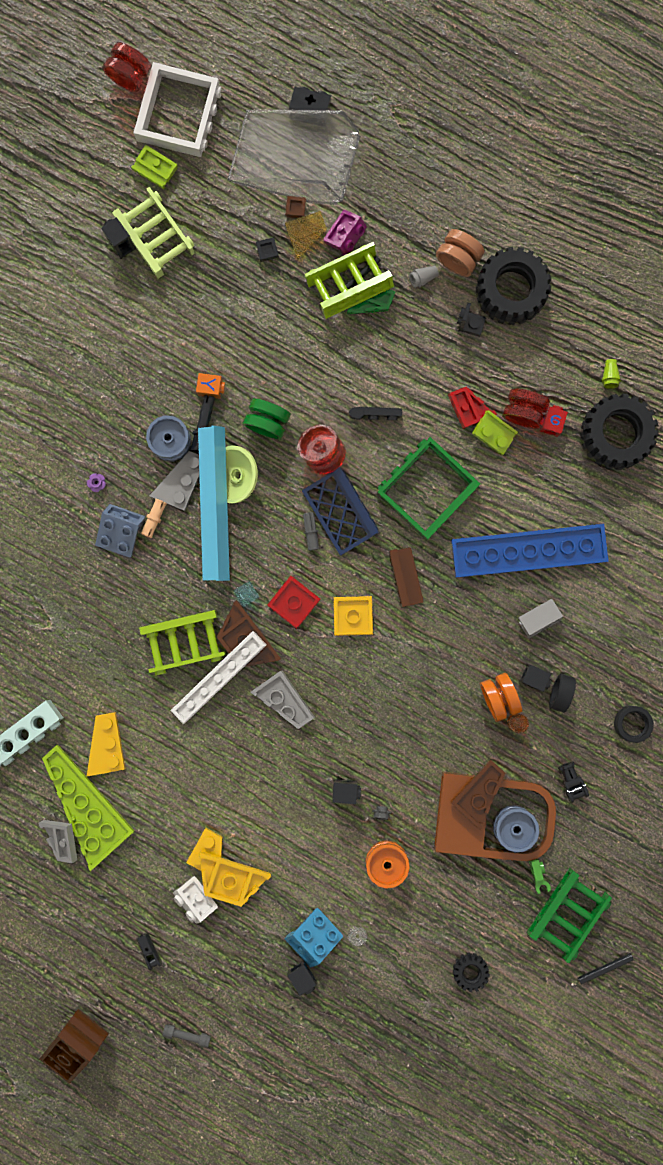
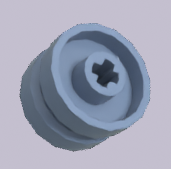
(162, 429)
(527, 827)

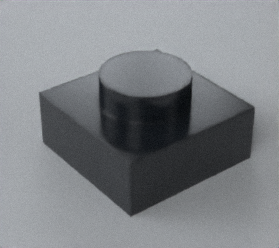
(267, 249)

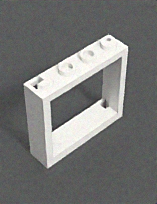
(156, 74)

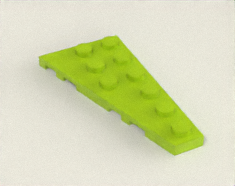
(92, 816)

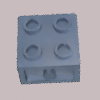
(119, 530)

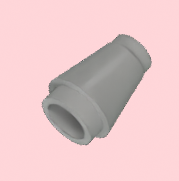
(422, 276)

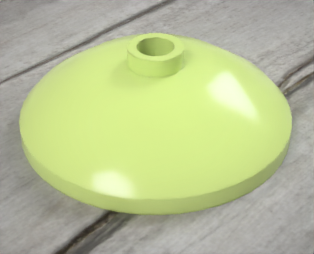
(240, 461)

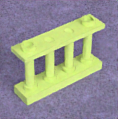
(146, 249)

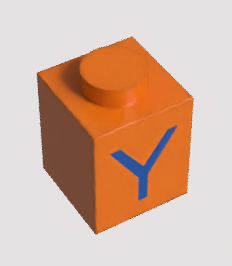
(210, 385)

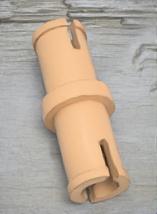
(153, 518)

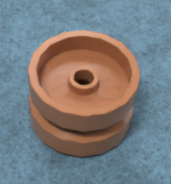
(460, 252)

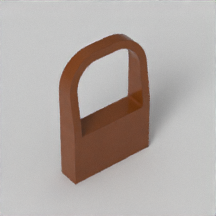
(460, 836)

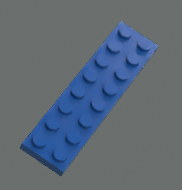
(529, 550)

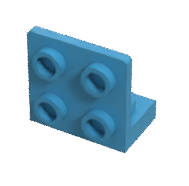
(314, 938)

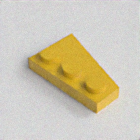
(106, 746)

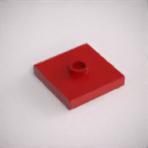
(293, 602)

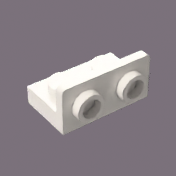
(194, 901)

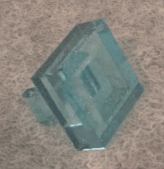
(246, 594)

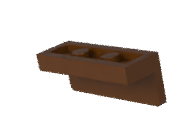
(406, 577)

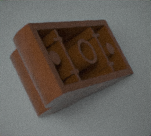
(74, 1046)

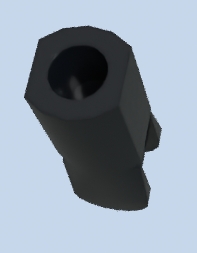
(147, 948)

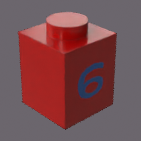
(554, 421)

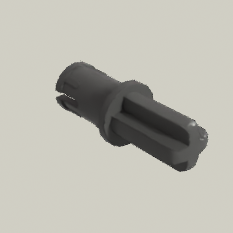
(310, 531)

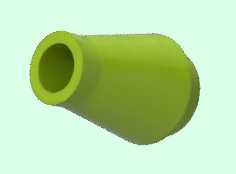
(611, 374)

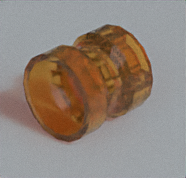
(521, 725)

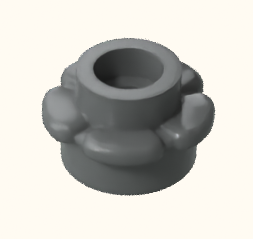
(381, 813)

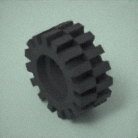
(471, 984)

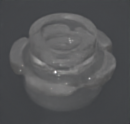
(362, 936)

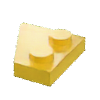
(209, 843)

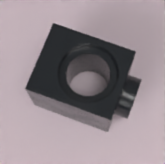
(536, 678)
(302, 978)

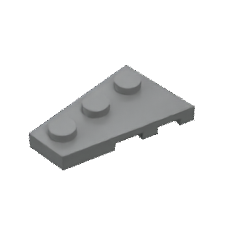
(179, 483)
(284, 699)

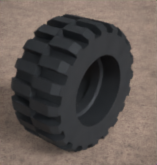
(523, 264)
(636, 414)

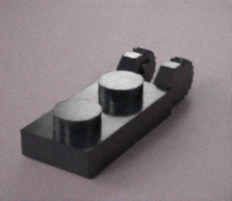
(375, 412)

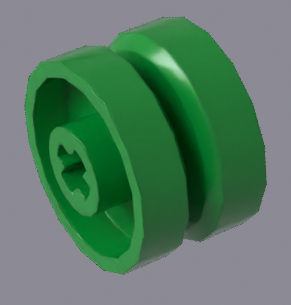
(266, 419)

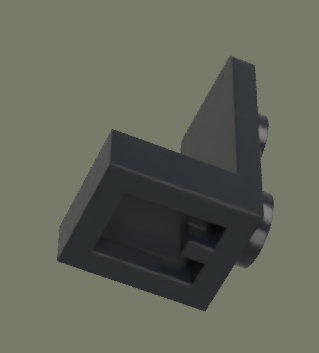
(470, 322)

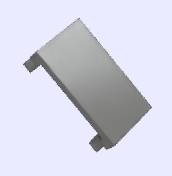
(540, 618)

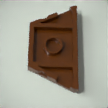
(237, 628)

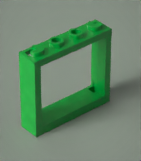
(410, 459)

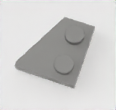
(60, 840)

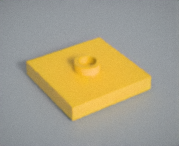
(353, 616)

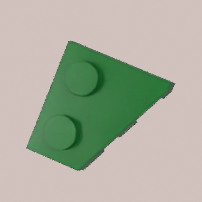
(375, 304)

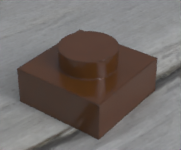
(295, 207)

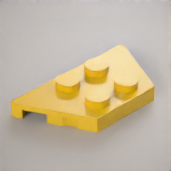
(230, 880)

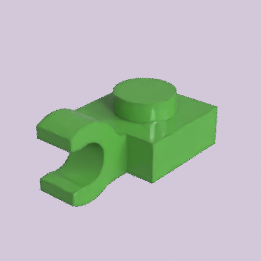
(538, 870)

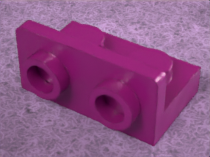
(345, 232)

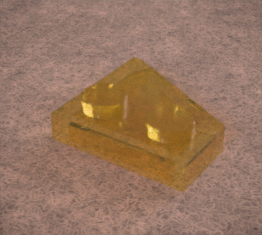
(305, 232)

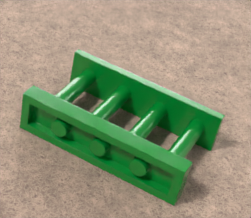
(549, 913)

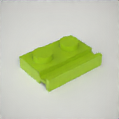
(154, 167)
(494, 432)

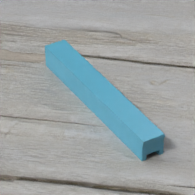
(213, 503)

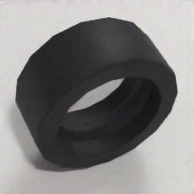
(562, 693)
(618, 721)

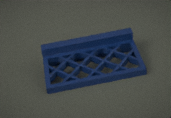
(355, 502)

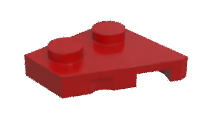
(468, 407)

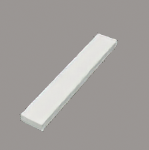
(218, 677)

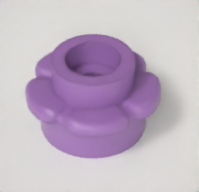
(96, 487)

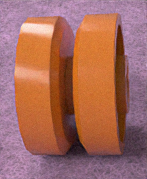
(500, 697)
(395, 872)

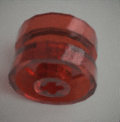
(126, 67)
(526, 408)
(321, 449)

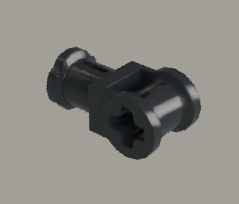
(573, 784)

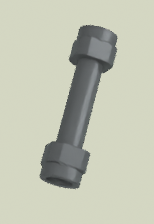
(202, 1040)

